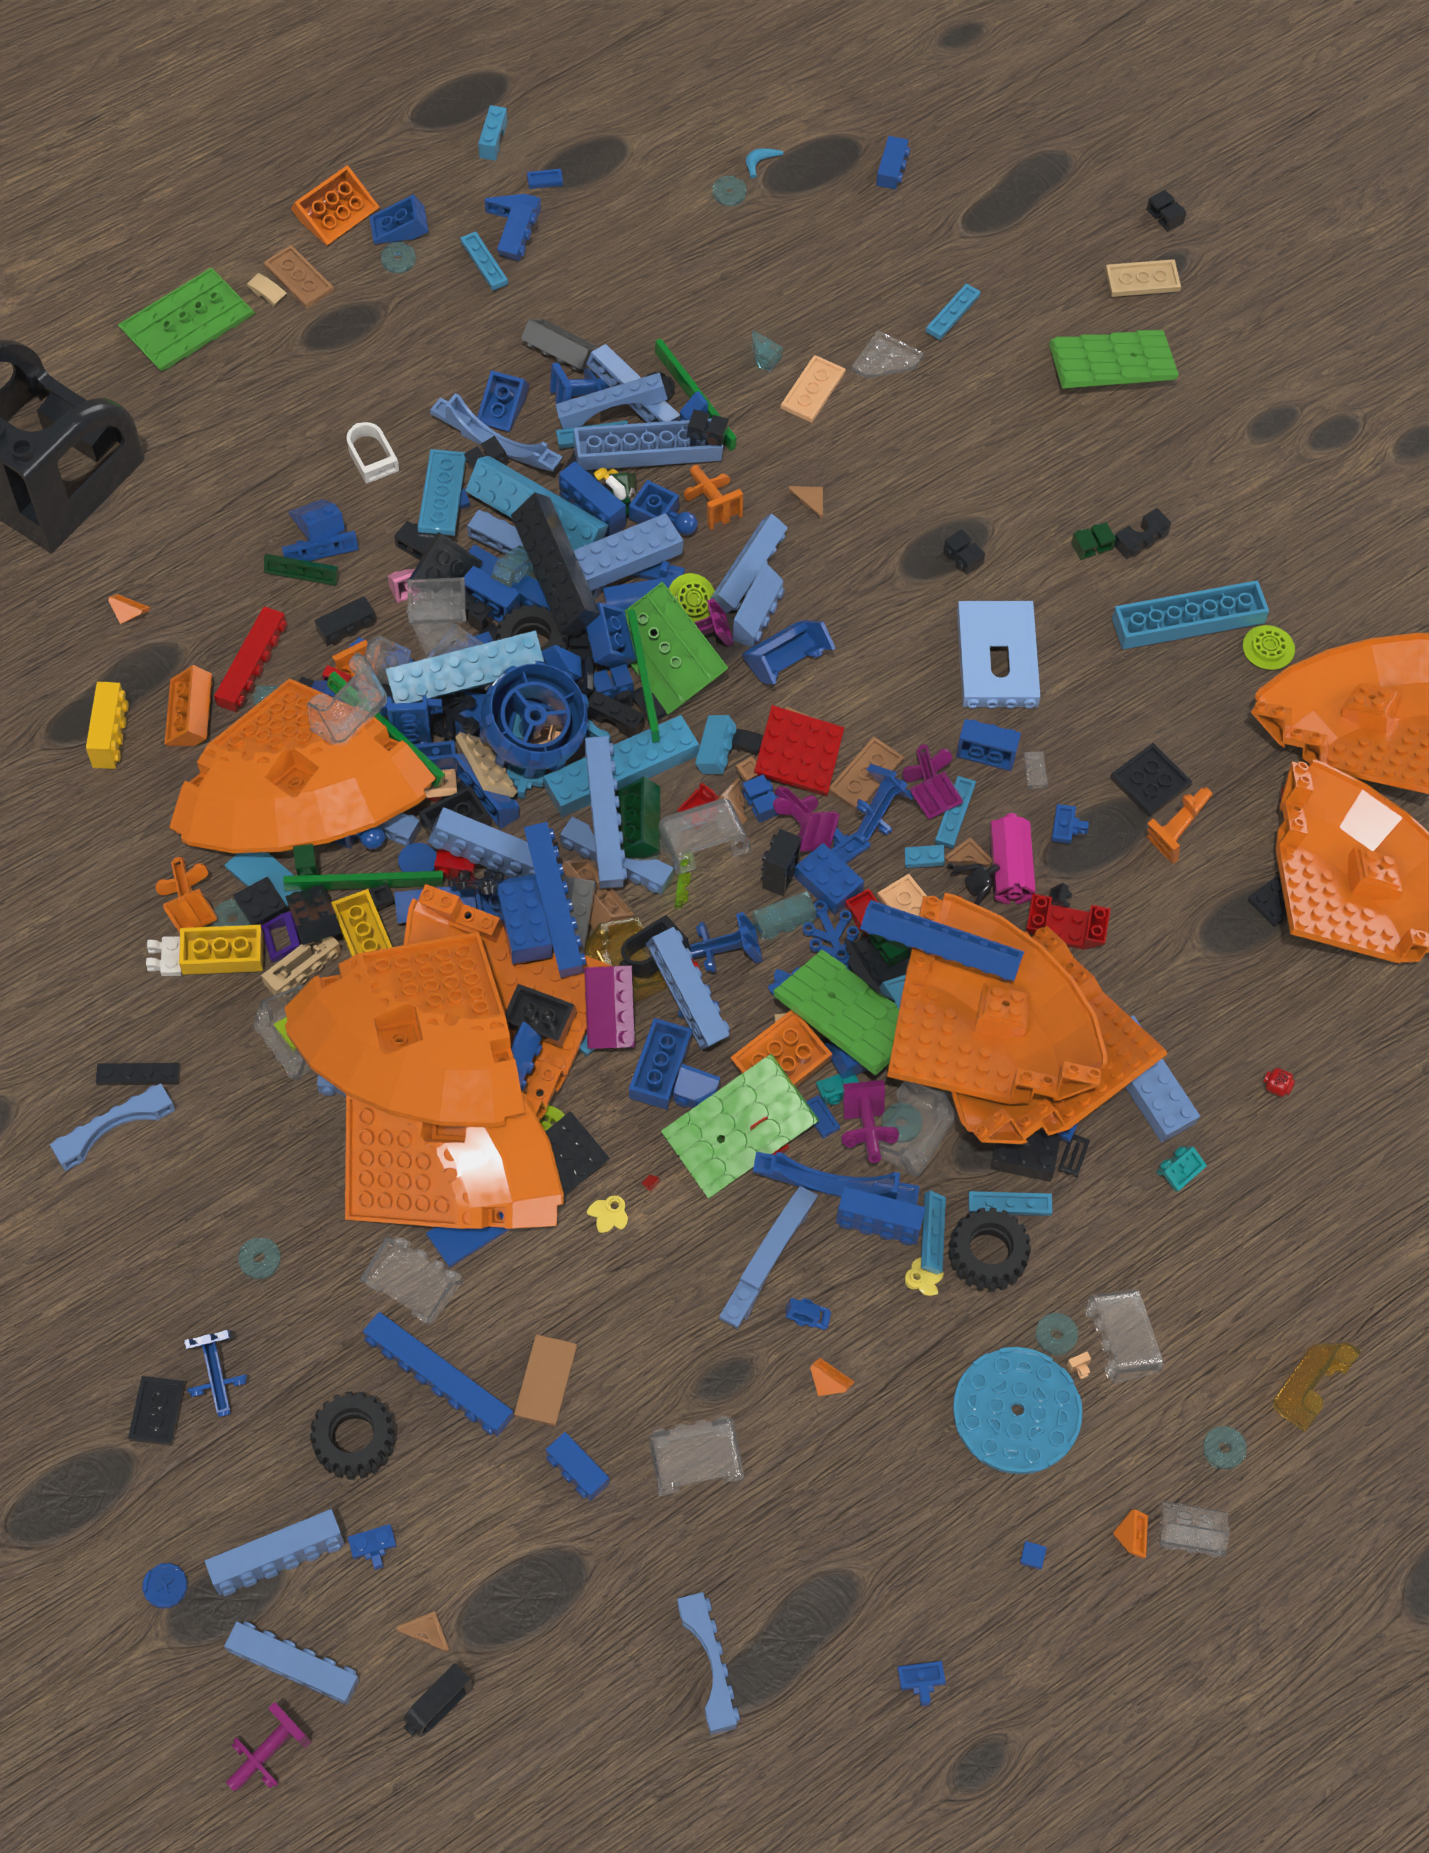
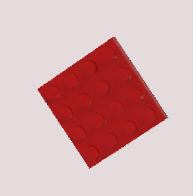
(799, 750)

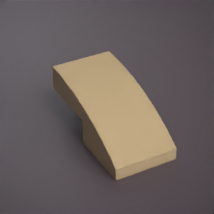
(268, 289)

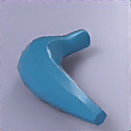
(757, 155)

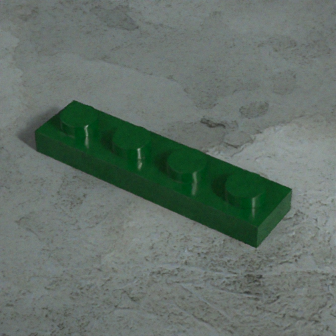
(301, 569)

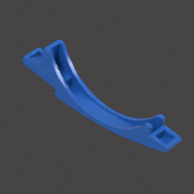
(789, 1171)

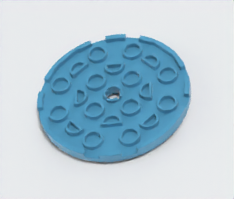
(1023, 1441)

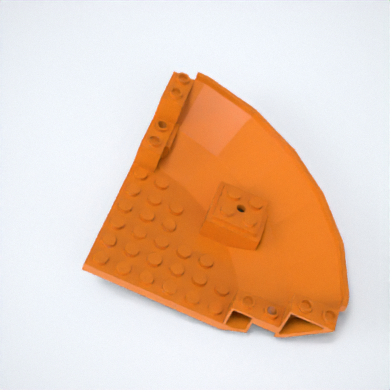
(1357, 709)
(283, 786)
(1352, 866)
(443, 915)
(445, 1011)
(967, 1042)
(1128, 1052)
(449, 1174)

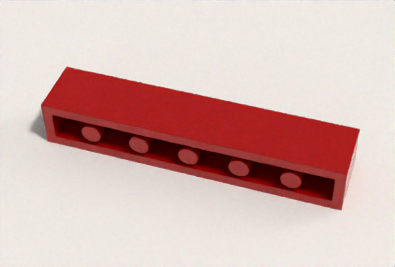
(250, 659)

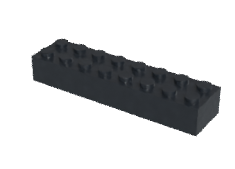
(555, 564)

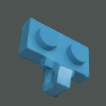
(525, 783)

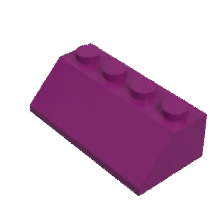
(609, 1007)

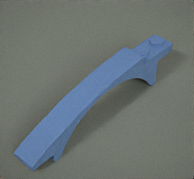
(460, 416)
(760, 1266)

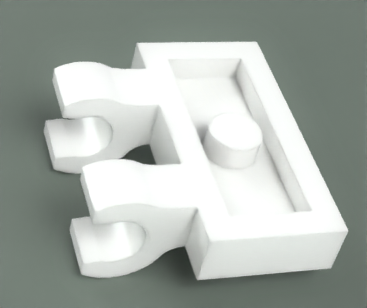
(169, 960)

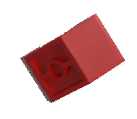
(1075, 927)

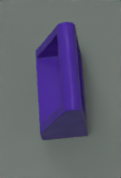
(280, 921)

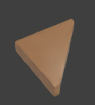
(810, 497)
(733, 794)
(969, 853)
(427, 1630)

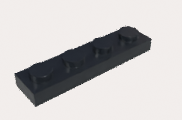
(138, 1074)

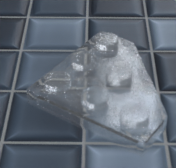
(886, 356)

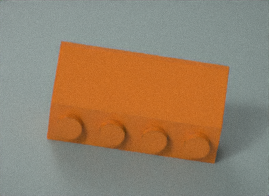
(188, 707)

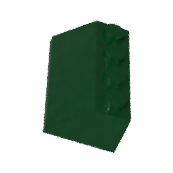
(639, 818)

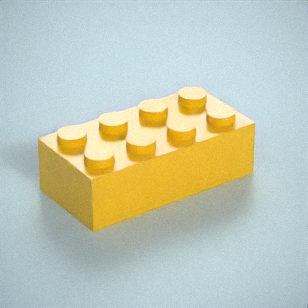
(106, 725)
(360, 923)
(221, 949)

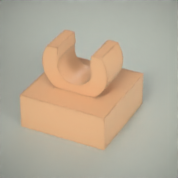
(1079, 1364)

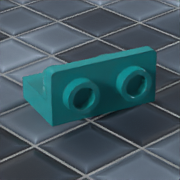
(832, 1088)
(1181, 1167)

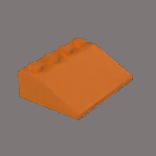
(335, 206)
(792, 1045)

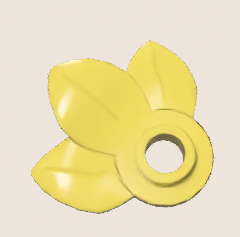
(609, 1217)
(926, 1279)

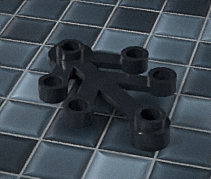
(469, 724)
(487, 884)

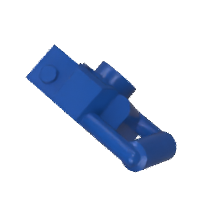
(807, 1313)

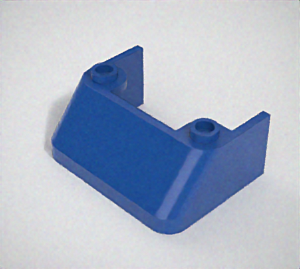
(786, 648)

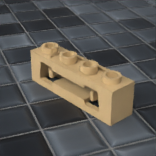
(300, 964)

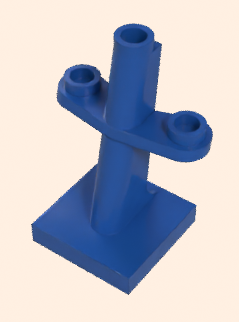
(567, 388)
(887, 789)
(744, 937)
(214, 1369)

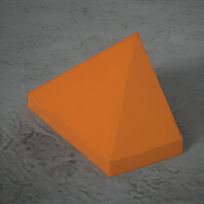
(125, 608)
(829, 1379)
(1133, 1533)

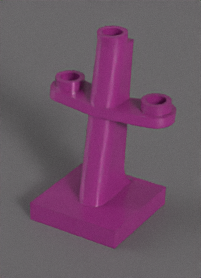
(716, 622)
(937, 791)
(815, 827)
(864, 1102)
(266, 1750)

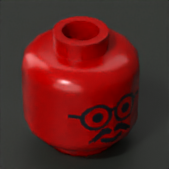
(1279, 1082)

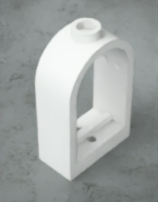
(378, 469)

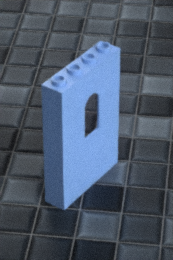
(998, 624)

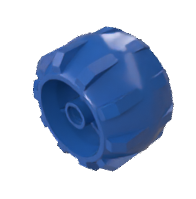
(541, 684)

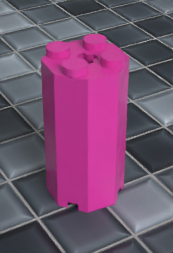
(1013, 853)

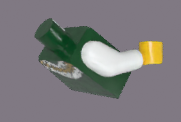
(621, 484)

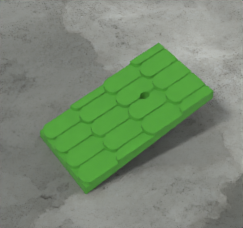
(186, 319)
(1113, 358)
(679, 655)
(842, 1009)
(731, 1112)

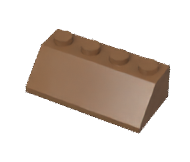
(606, 902)

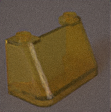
(606, 947)
(1296, 1398)

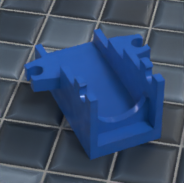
(413, 719)

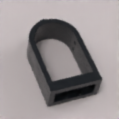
(639, 940)
(437, 1701)

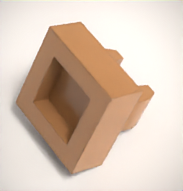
(746, 769)

